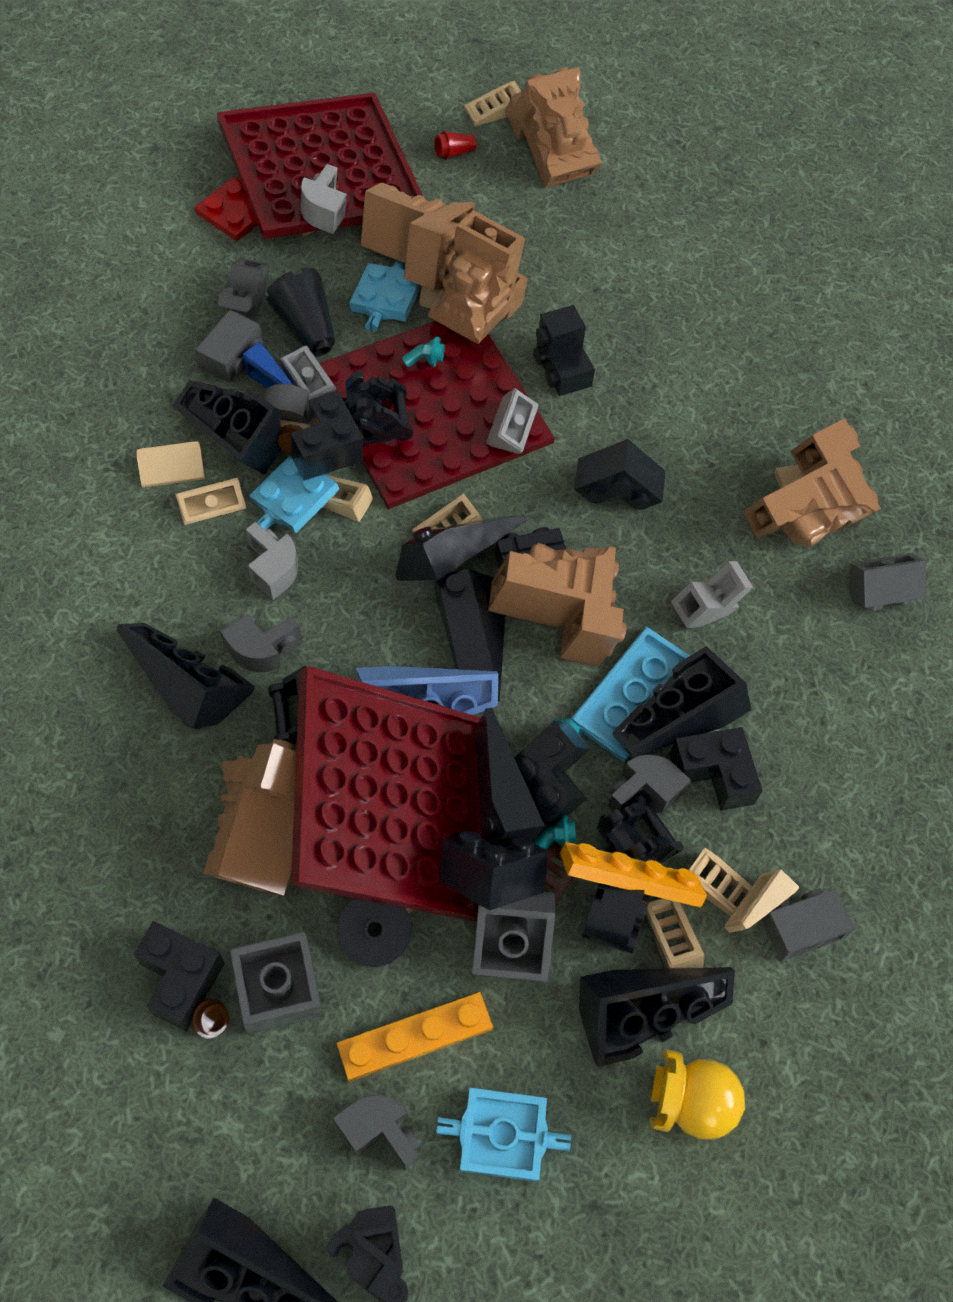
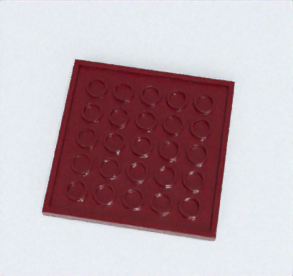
(291, 141)
(445, 405)
(380, 793)

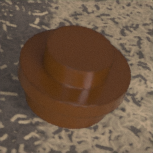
(285, 437)
(209, 1018)

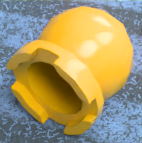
(698, 1096)

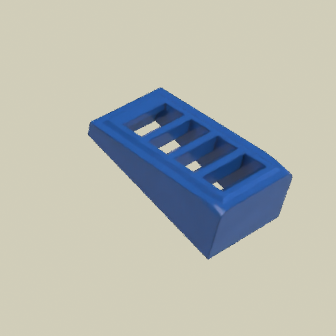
(262, 367)

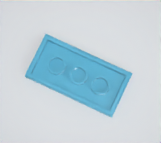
(625, 687)

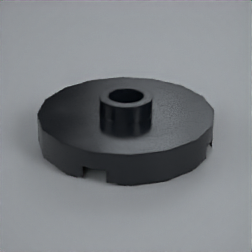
(369, 949)

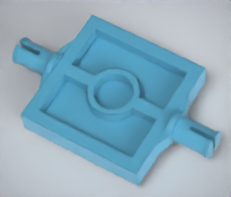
(384, 294)
(289, 498)
(503, 1134)

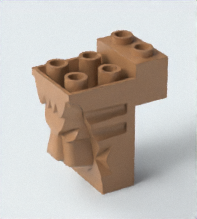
(554, 126)
(412, 231)
(481, 278)
(827, 495)
(564, 592)
(257, 820)

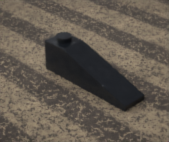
(235, 420)
(441, 550)
(471, 629)
(186, 684)
(693, 701)
(503, 795)
(636, 1004)
(238, 1262)

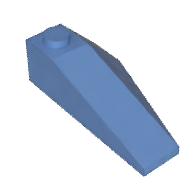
(453, 688)

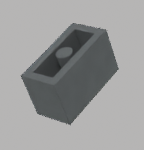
(224, 346)
(888, 581)
(807, 923)

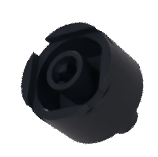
(616, 917)

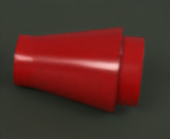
(453, 144)

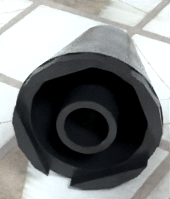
(303, 309)

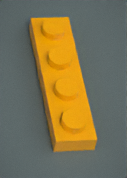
(632, 874)
(414, 1036)

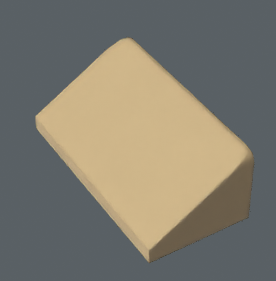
(170, 464)
(210, 501)

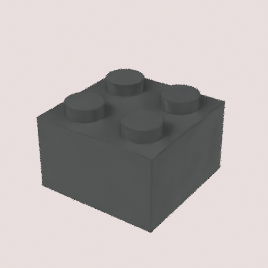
(515, 939)
(276, 983)

